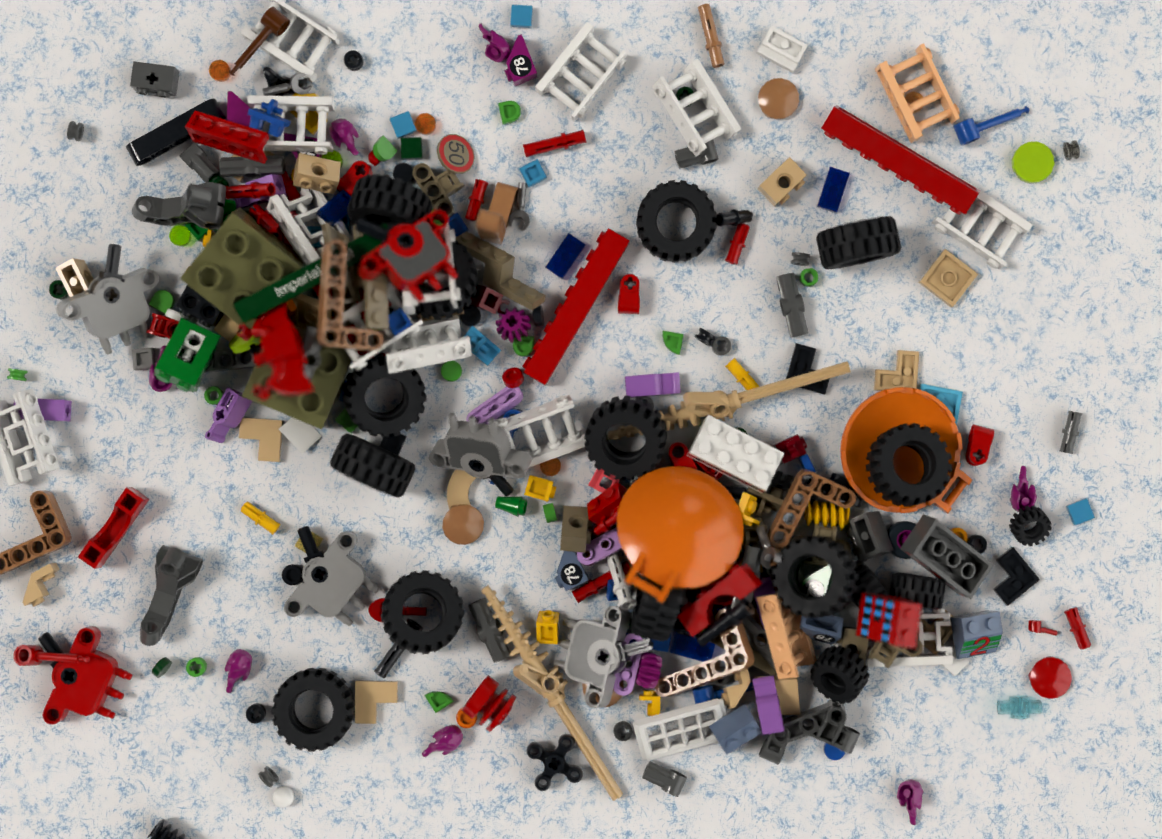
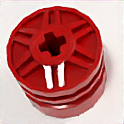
(489, 703)

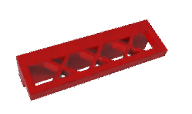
(227, 136)

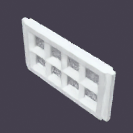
(678, 729)

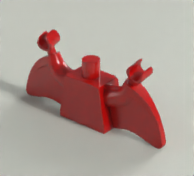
(281, 351)

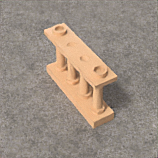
(905, 110)
(786, 640)

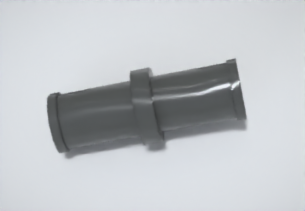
(1070, 432)

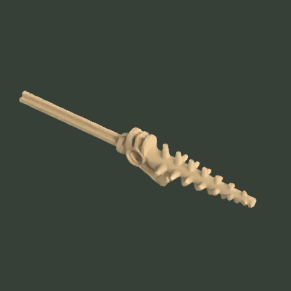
(723, 405)
(534, 675)

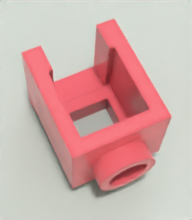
(597, 477)

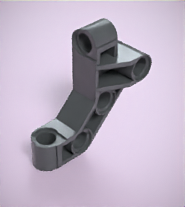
(198, 205)
(172, 573)
(826, 727)

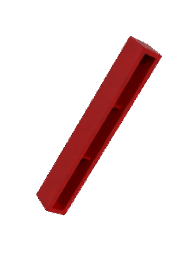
(900, 159)
(576, 307)

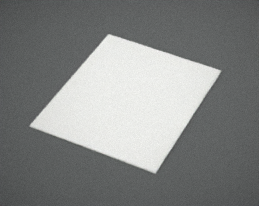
(299, 434)

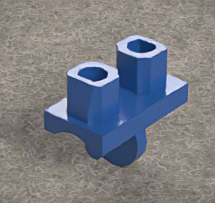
(259, 116)

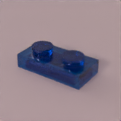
(833, 189)
(565, 256)
(690, 648)

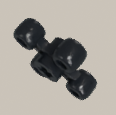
(546, 757)

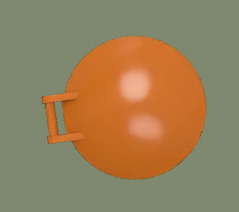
(888, 410)
(678, 529)

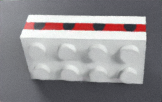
(735, 454)

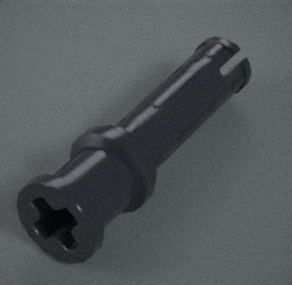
(731, 618)
(394, 653)

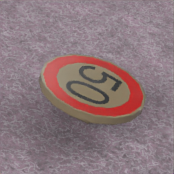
(455, 153)

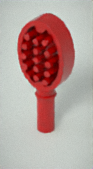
(375, 610)

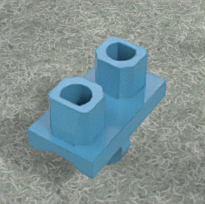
(482, 346)

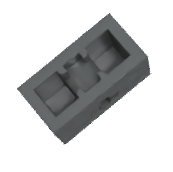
(145, 72)

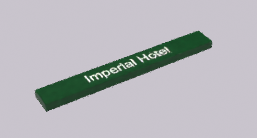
(300, 280)

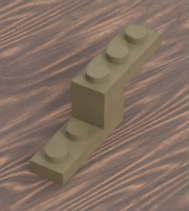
(499, 271)
(374, 295)

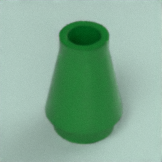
(512, 505)

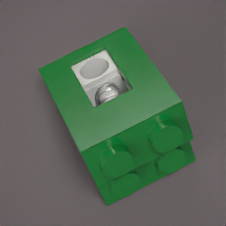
(178, 371)

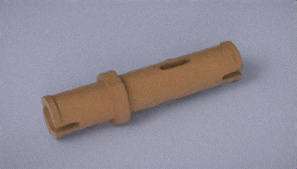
(713, 44)

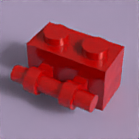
(605, 507)

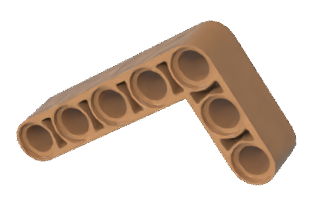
(493, 223)
(336, 305)
(797, 509)
(47, 538)
(712, 666)

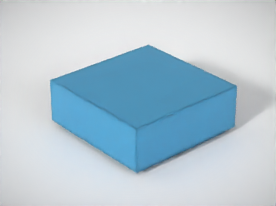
(521, 16)
(403, 124)
(532, 173)
(1080, 511)

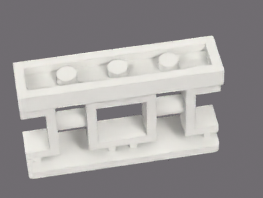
(295, 229)
(37, 436)
(923, 659)

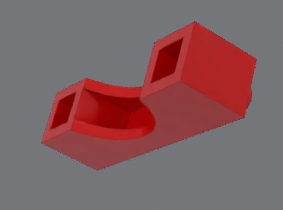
(106, 540)
(700, 614)

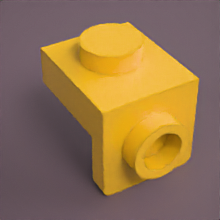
(540, 488)

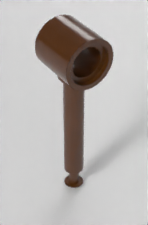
(274, 23)

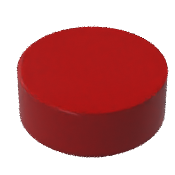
(513, 377)

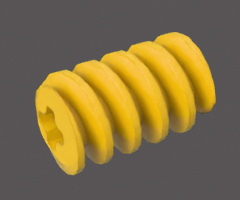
(826, 515)

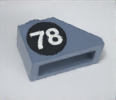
(570, 571)
(823, 629)

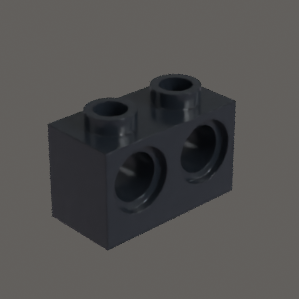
(200, 308)

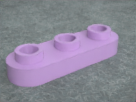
(497, 405)
(597, 551)
(628, 673)

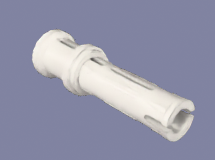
(620, 587)

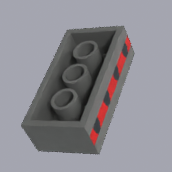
(947, 556)

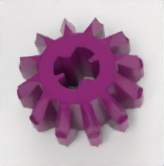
(508, 319)
(649, 670)

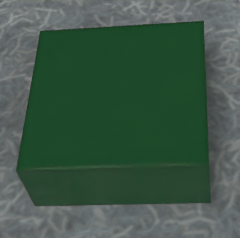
(411, 148)

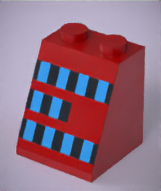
(888, 619)

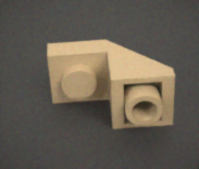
(36, 589)
(734, 693)

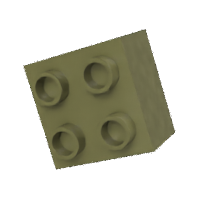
(239, 263)
(310, 407)

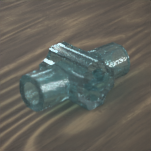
(1019, 707)

